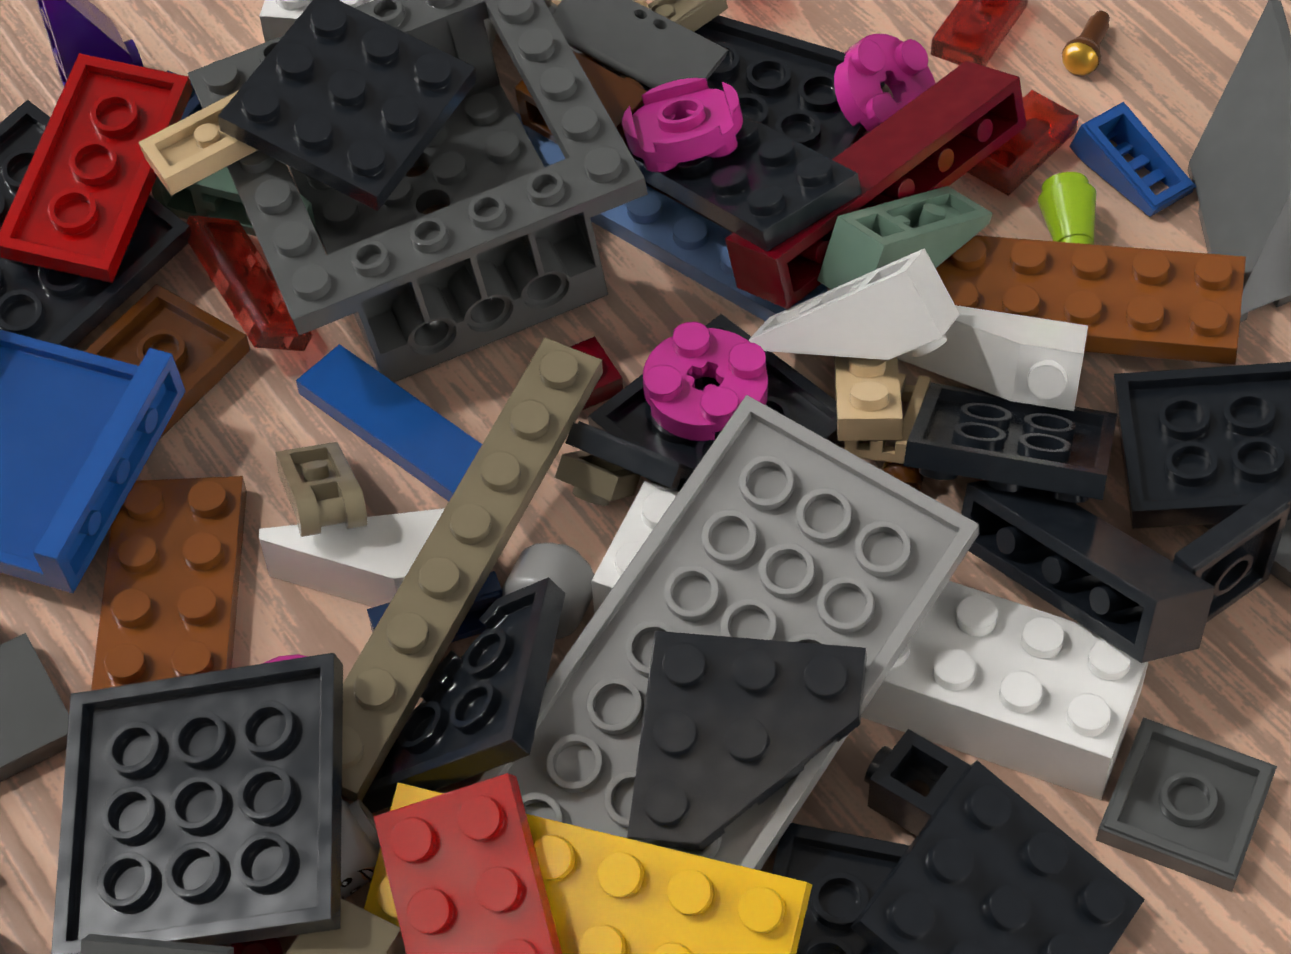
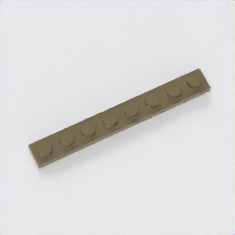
(459, 557)

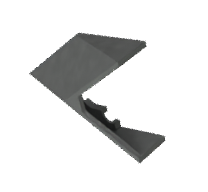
(1246, 165)

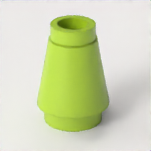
(1069, 207)

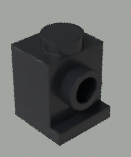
(911, 780)

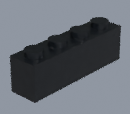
(1090, 570)

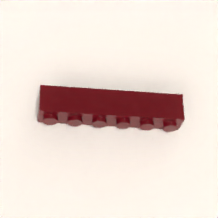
(907, 154)

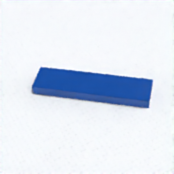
(390, 420)

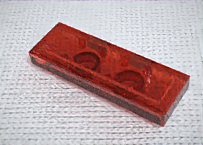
(245, 283)

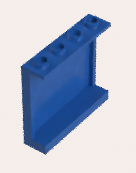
(72, 450)

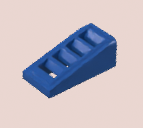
(1123, 127)

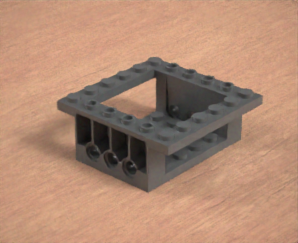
(513, 232)

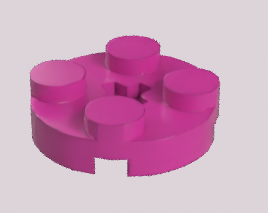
(875, 61)
(683, 123)
(699, 353)

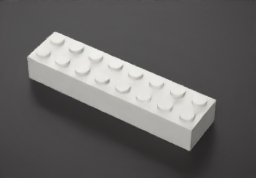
(979, 675)

